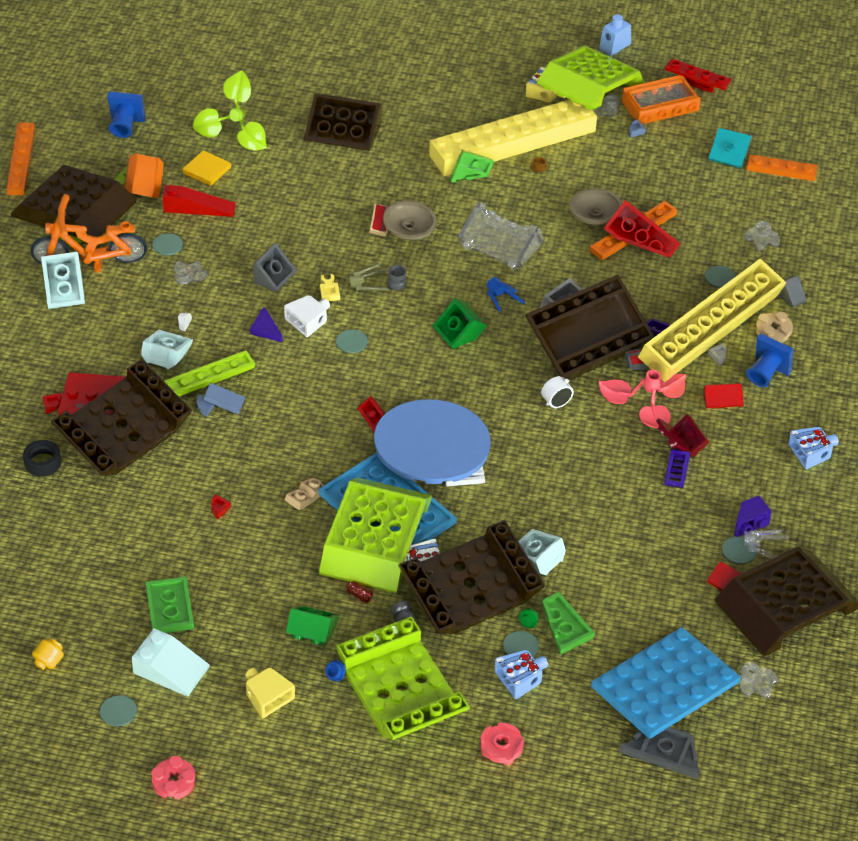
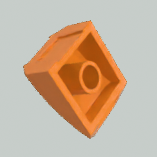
(144, 175)

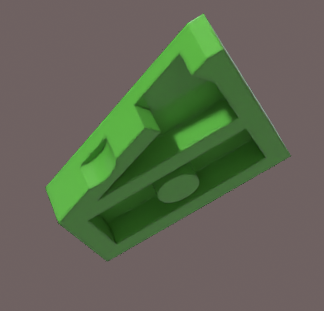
(471, 166)

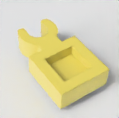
(329, 289)

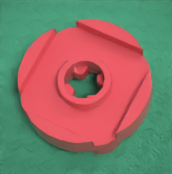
(501, 753)
(173, 767)

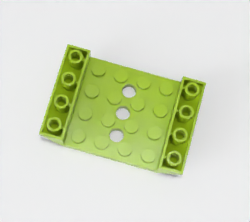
(586, 76)
(367, 552)
(392, 659)

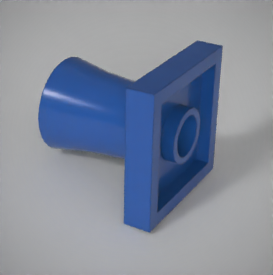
(124, 110)
(769, 357)

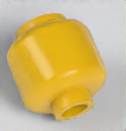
(47, 654)

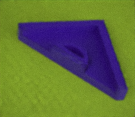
(265, 327)

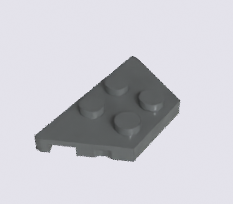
(668, 749)

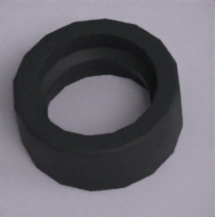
(42, 447)

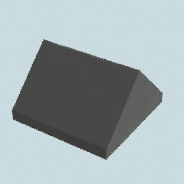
(273, 269)

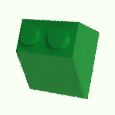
(459, 324)
(311, 624)

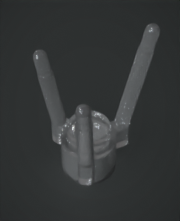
(753, 539)

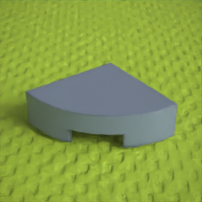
(636, 129)
(204, 406)

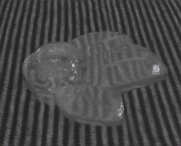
(609, 106)
(762, 237)
(186, 273)
(759, 682)

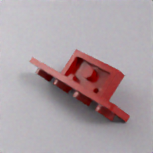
(698, 77)

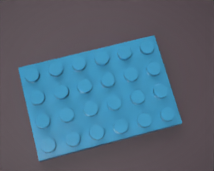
(431, 523)
(665, 682)

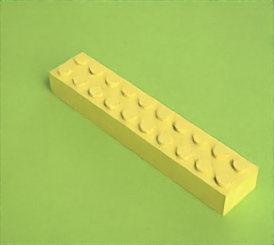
(514, 134)
(712, 320)

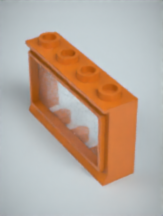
(660, 99)

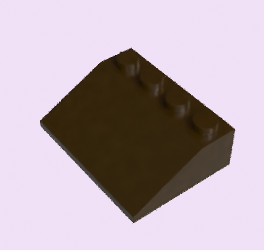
(343, 122)

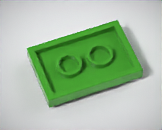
(170, 605)

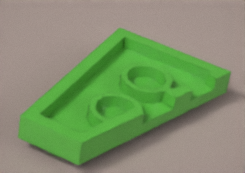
(565, 623)

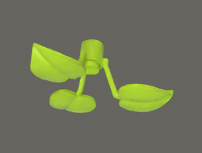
(208, 121)

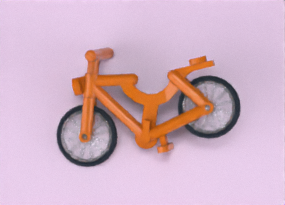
(123, 247)

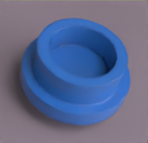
(335, 670)

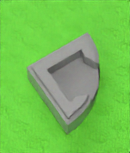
(718, 353)

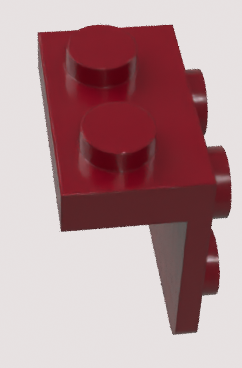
(684, 435)

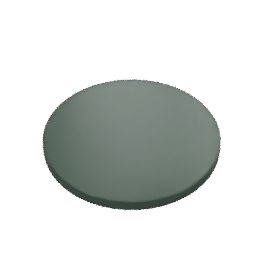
(167, 244)
(719, 276)
(352, 341)
(735, 552)
(520, 641)
(118, 710)

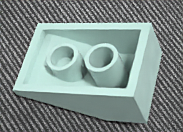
(63, 280)
(168, 663)

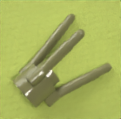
(356, 279)

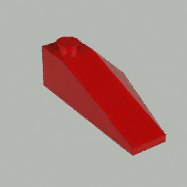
(190, 201)
(639, 230)

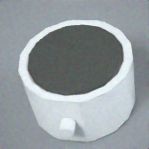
(557, 392)

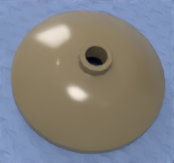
(594, 206)
(409, 220)

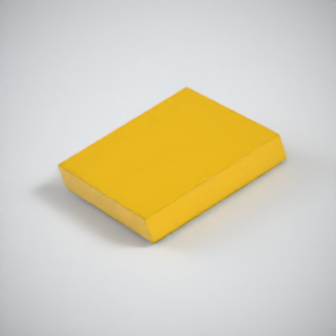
(206, 168)

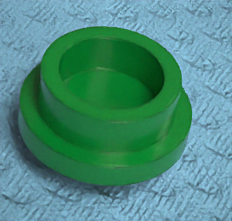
(528, 618)

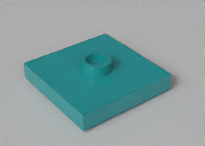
(730, 148)

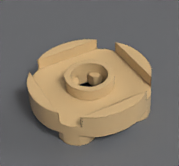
(779, 320)

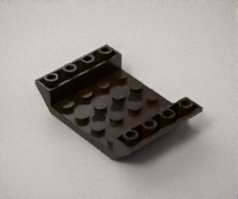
(141, 403)
(494, 565)
(768, 612)

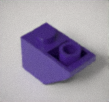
(752, 516)

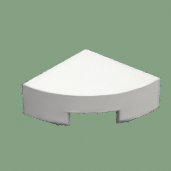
(184, 320)

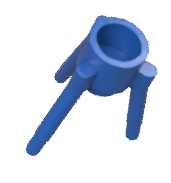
(497, 287)

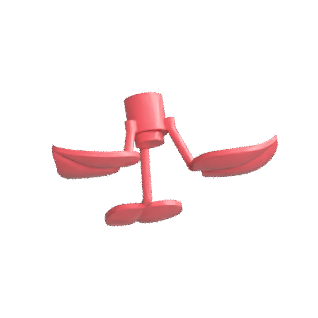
(619, 391)

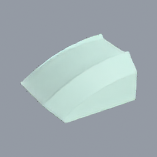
(165, 348)
(543, 550)

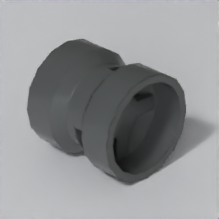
(396, 277)
(402, 610)

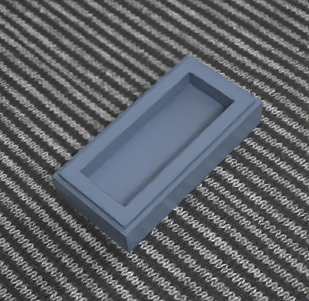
(224, 398)

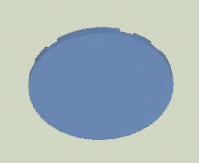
(432, 441)

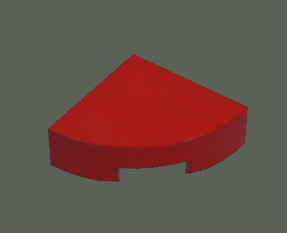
(52, 402)
(219, 506)

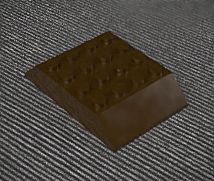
(91, 203)
(590, 328)

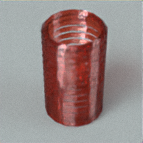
(357, 589)

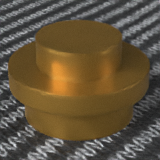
(539, 164)

